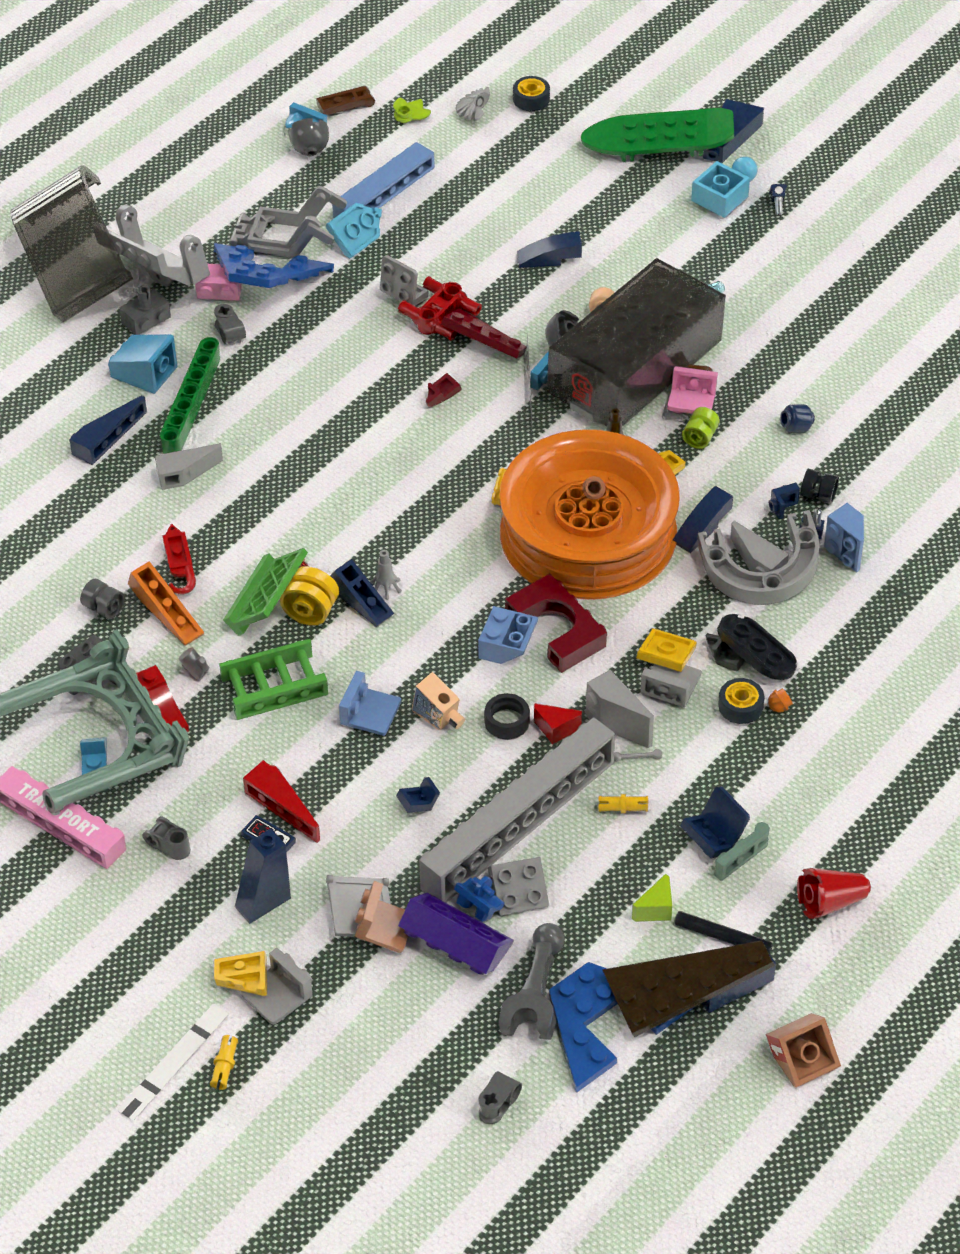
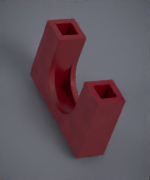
(551, 597)

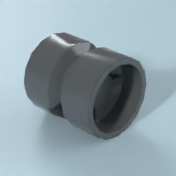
(102, 598)

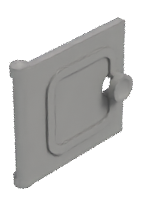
(345, 900)

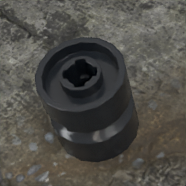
(827, 487)

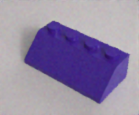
(455, 933)

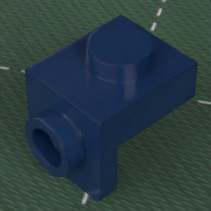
(783, 497)
(419, 798)

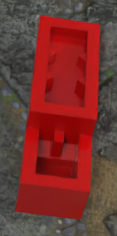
(161, 696)

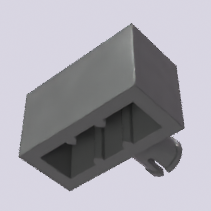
(145, 311)

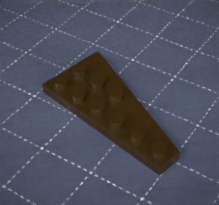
(672, 985)

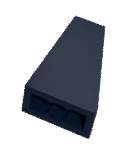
(746, 122)
(264, 877)

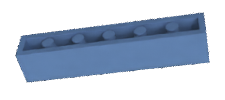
(390, 178)

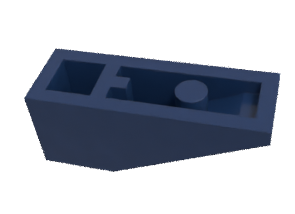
(360, 593)

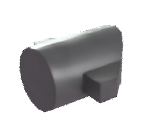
(193, 663)

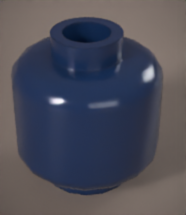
(797, 418)

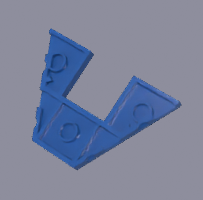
(241, 269)
(576, 1004)

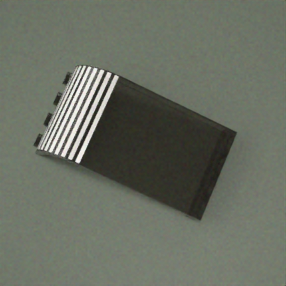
(69, 244)

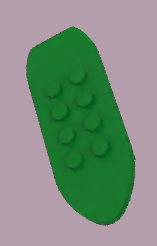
(660, 132)

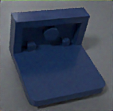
(718, 824)

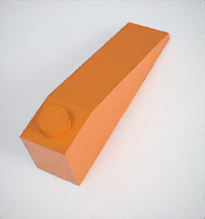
(163, 603)

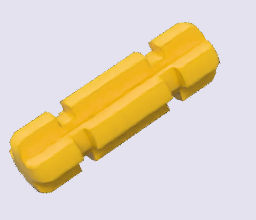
(496, 494)

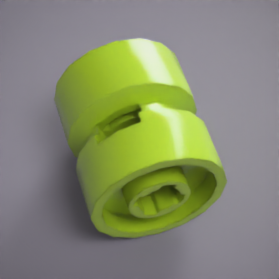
(700, 427)

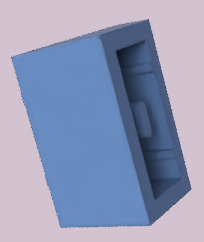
(845, 535)
(505, 635)

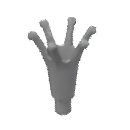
(385, 574)

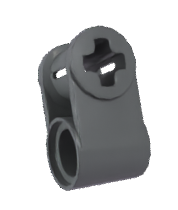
(228, 324)
(168, 839)
(498, 1097)

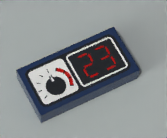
(259, 825)

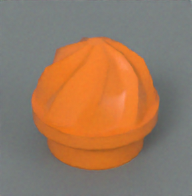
(779, 701)

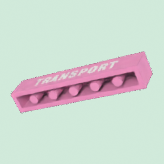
(71, 825)

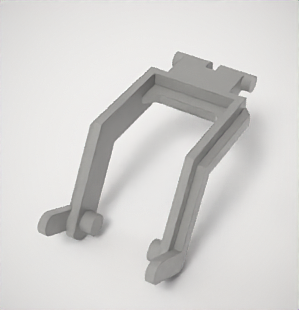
(251, 229)

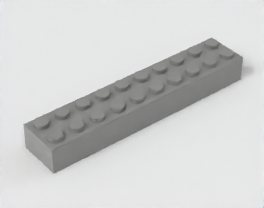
(517, 810)

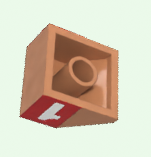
(804, 1049)

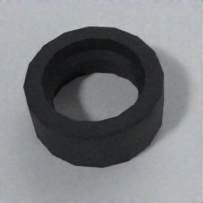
(509, 702)

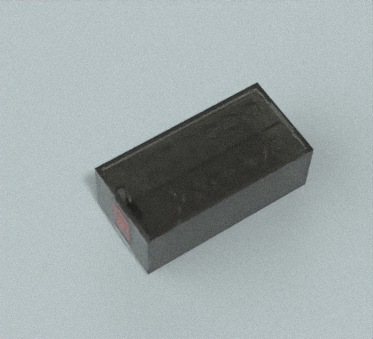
(633, 341)

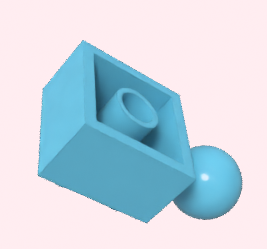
(724, 187)

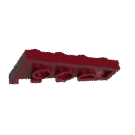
(482, 332)

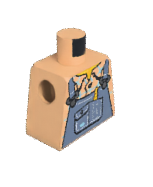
(437, 703)

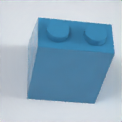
(145, 361)

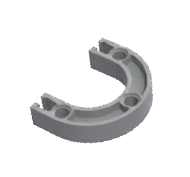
(755, 586)

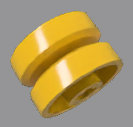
(309, 596)

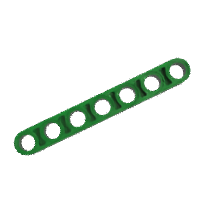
(190, 396)

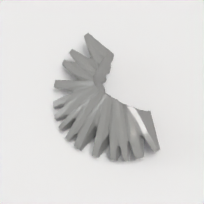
(472, 104)

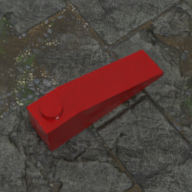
(272, 790)

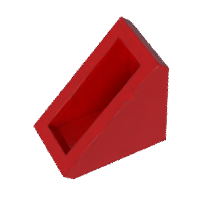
(556, 721)

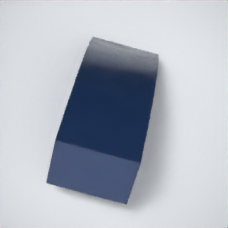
(551, 250)
(704, 518)

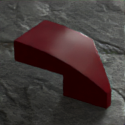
(442, 390)

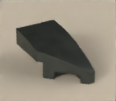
(723, 654)

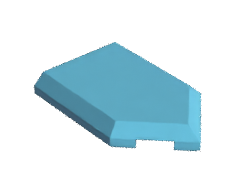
(355, 228)

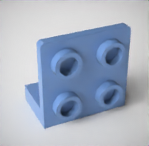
(367, 708)

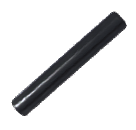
(717, 930)

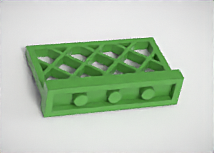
(263, 590)

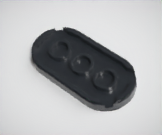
(757, 647)

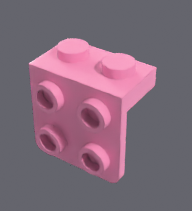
(217, 286)
(692, 390)

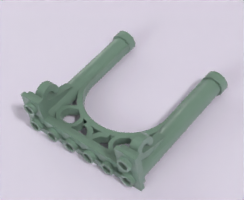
(105, 663)

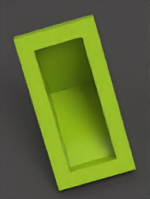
(654, 903)

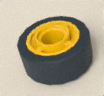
(531, 93)
(741, 700)

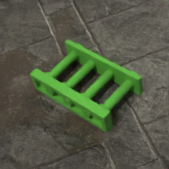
(279, 696)

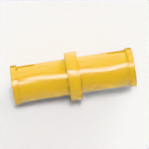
(623, 803)
(224, 1062)

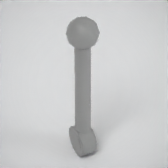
(656, 754)

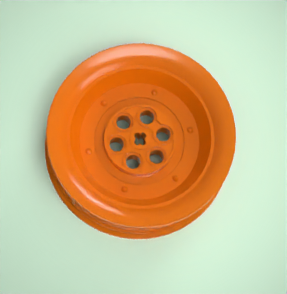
(586, 543)

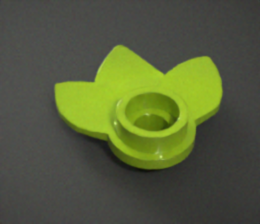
(409, 111)

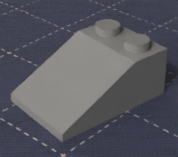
(619, 709)

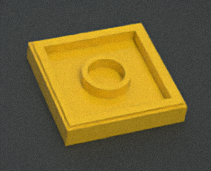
(666, 650)

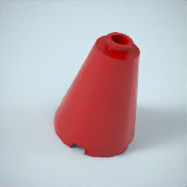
(830, 890)

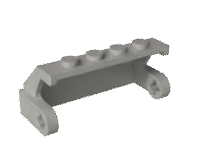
(159, 263)

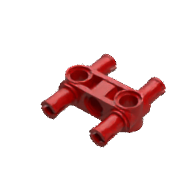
(445, 300)

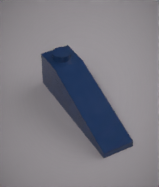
(102, 433)

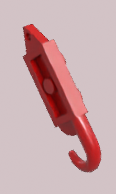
(179, 558)

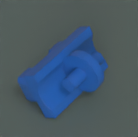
(481, 895)

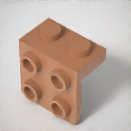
(380, 921)

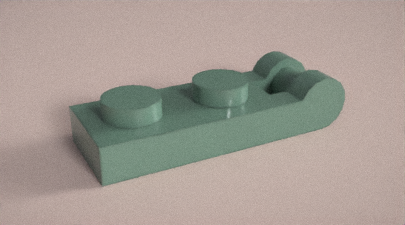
(742, 851)

